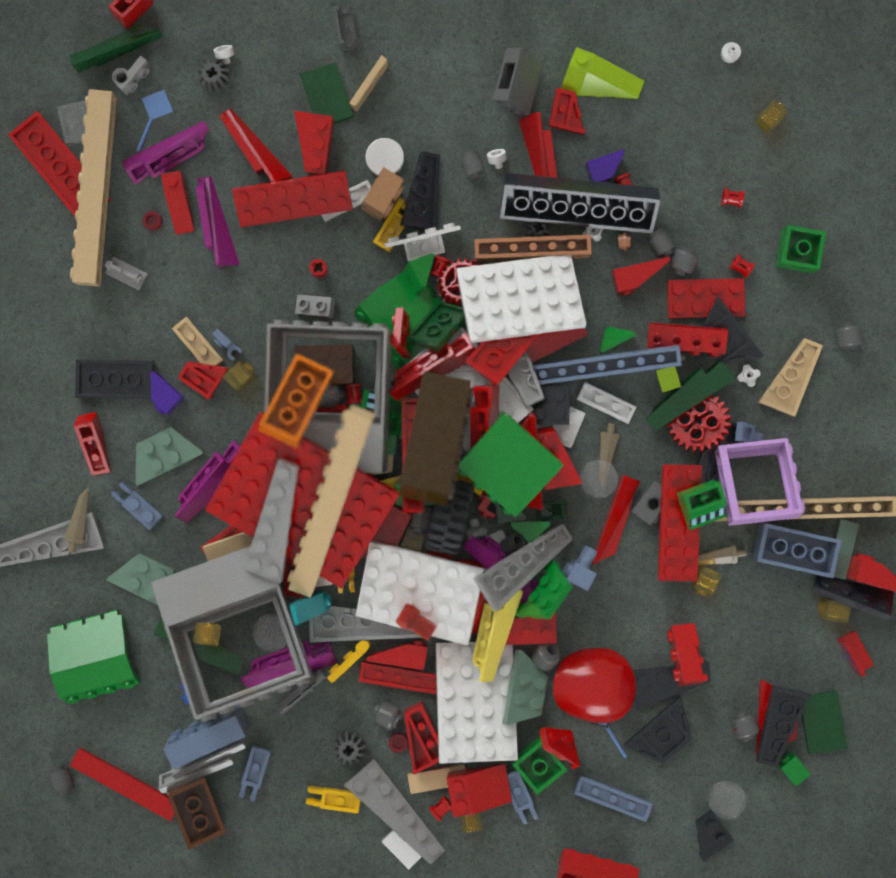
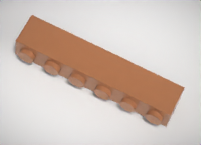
(531, 247)

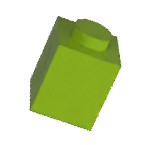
(668, 378)

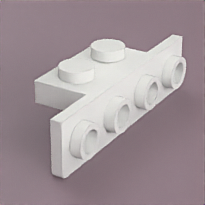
(423, 244)

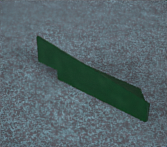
(114, 47)
(692, 391)
(209, 654)

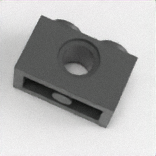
(641, 506)

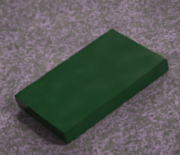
(327, 92)
(438, 326)
(823, 723)

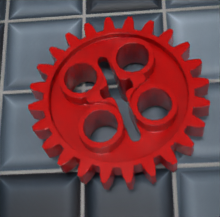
(710, 435)

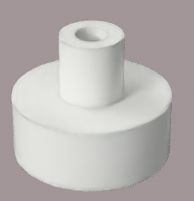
(730, 52)
(224, 53)
(497, 157)

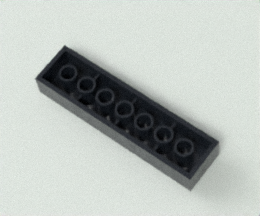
(579, 203)

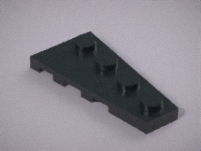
(422, 199)
(708, 458)
(859, 596)
(659, 684)
(781, 715)

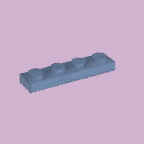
(613, 798)

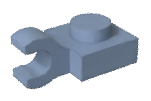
(222, 340)
(746, 433)

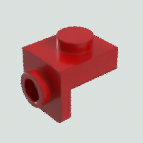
(483, 506)

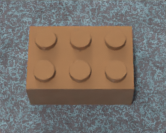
(384, 190)

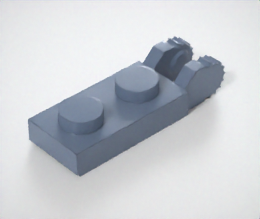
(138, 506)
(255, 770)
(521, 796)

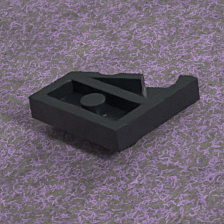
(711, 835)

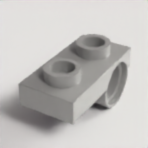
(138, 70)
(315, 306)

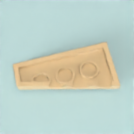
(791, 382)

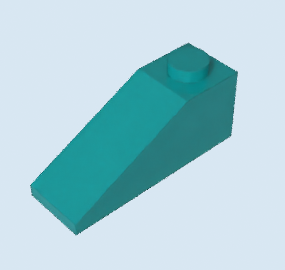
(308, 608)

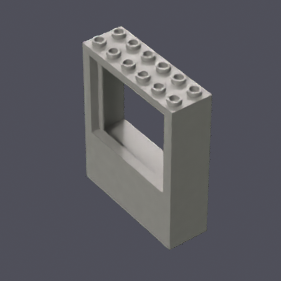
(325, 426)
(213, 594)

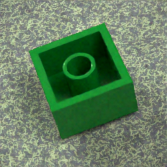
(800, 249)
(538, 766)

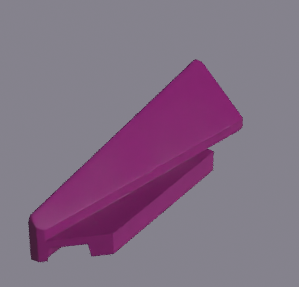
(166, 153)
(214, 225)
(205, 483)
(489, 553)
(281, 663)

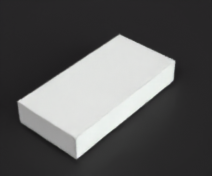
(401, 849)

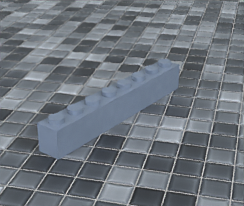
(608, 364)

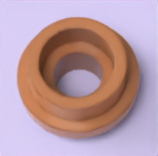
(624, 241)

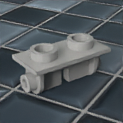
(125, 273)

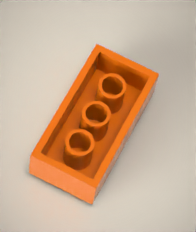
(296, 401)

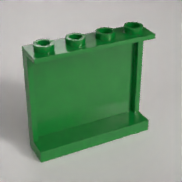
(509, 465)

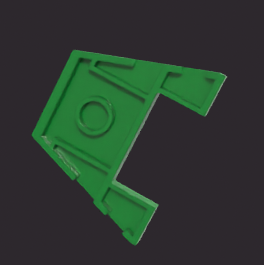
(547, 595)

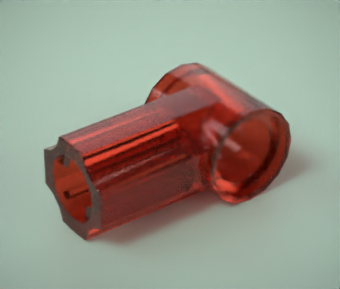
(411, 619)

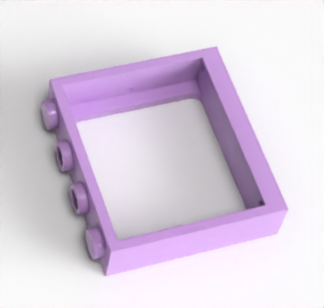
(788, 469)

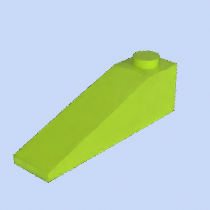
(597, 77)

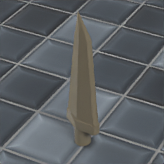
(608, 443)
(76, 527)
(722, 556)

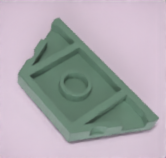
(163, 453)
(138, 575)
(525, 690)

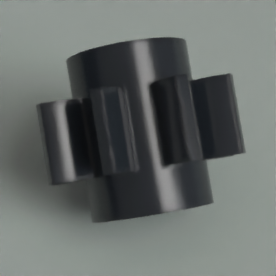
(542, 230)

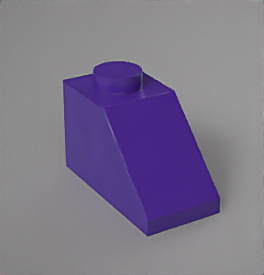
(604, 167)
(164, 394)

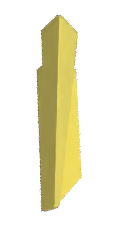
(493, 636)

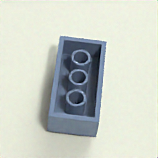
(796, 550)
(205, 737)

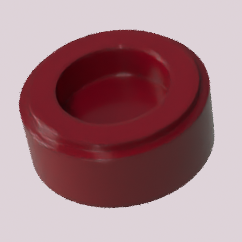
(152, 220)
(398, 742)

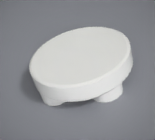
(384, 153)

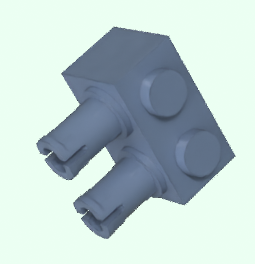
(579, 571)

